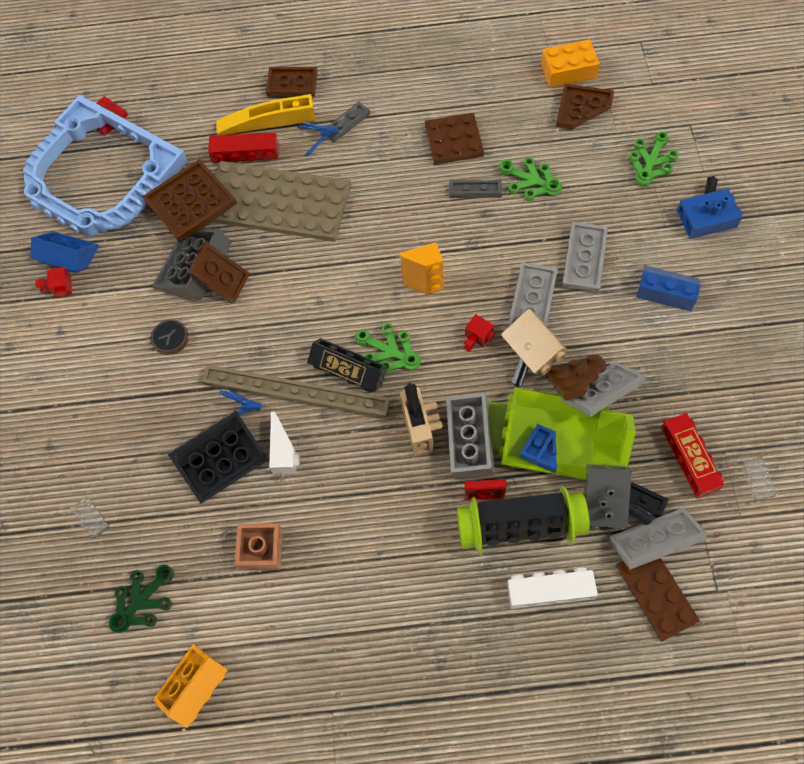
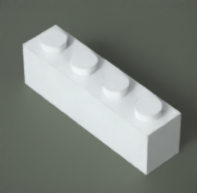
(551, 589)

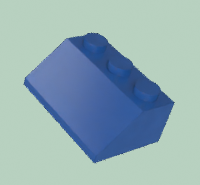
(63, 251)
(668, 288)

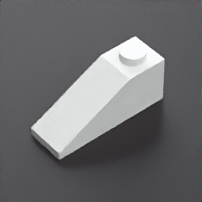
(282, 453)

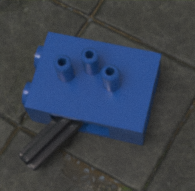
(709, 212)

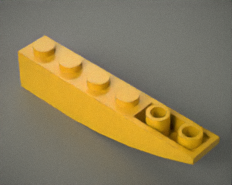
(268, 115)

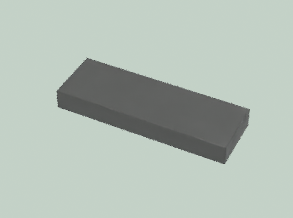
(349, 120)
(475, 189)

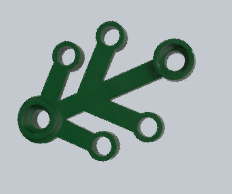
(139, 601)

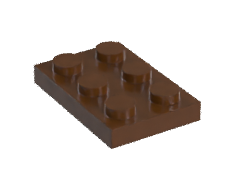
(291, 81)
(218, 273)

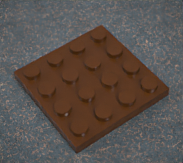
(189, 200)

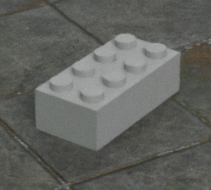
(470, 436)

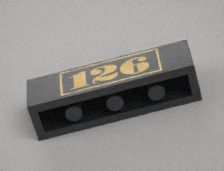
(347, 365)

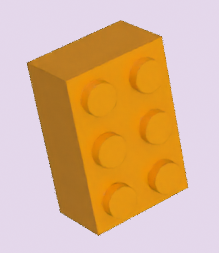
(570, 63)

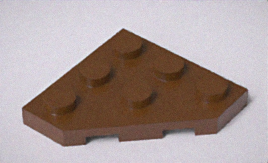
(582, 104)
(574, 377)

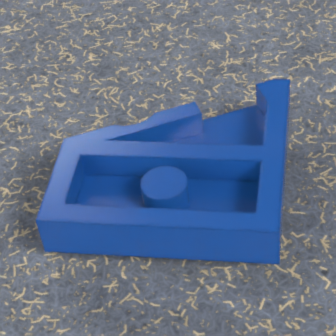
(541, 448)

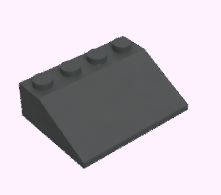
(174, 277)

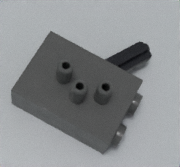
(609, 497)

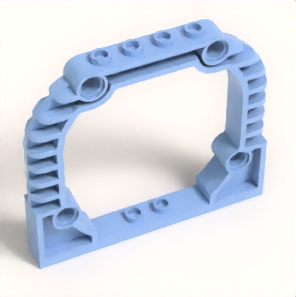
(72, 125)

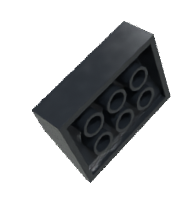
(217, 456)

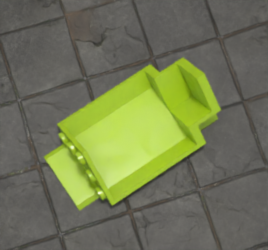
(580, 439)

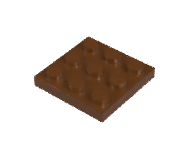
(454, 138)

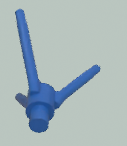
(325, 132)
(246, 404)

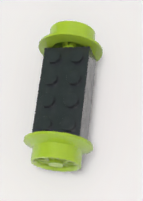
(523, 519)

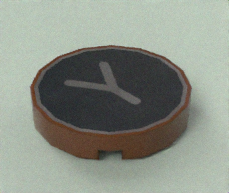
(169, 337)

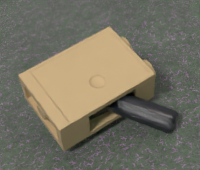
(534, 345)
(417, 422)

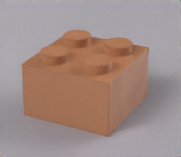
(259, 546)

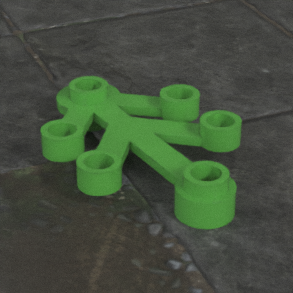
(651, 160)
(531, 179)
(391, 349)

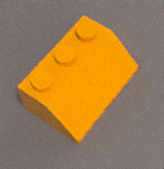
(423, 269)
(190, 686)

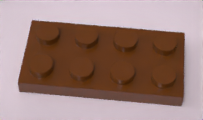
(659, 598)

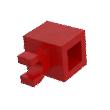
(57, 282)
(479, 332)

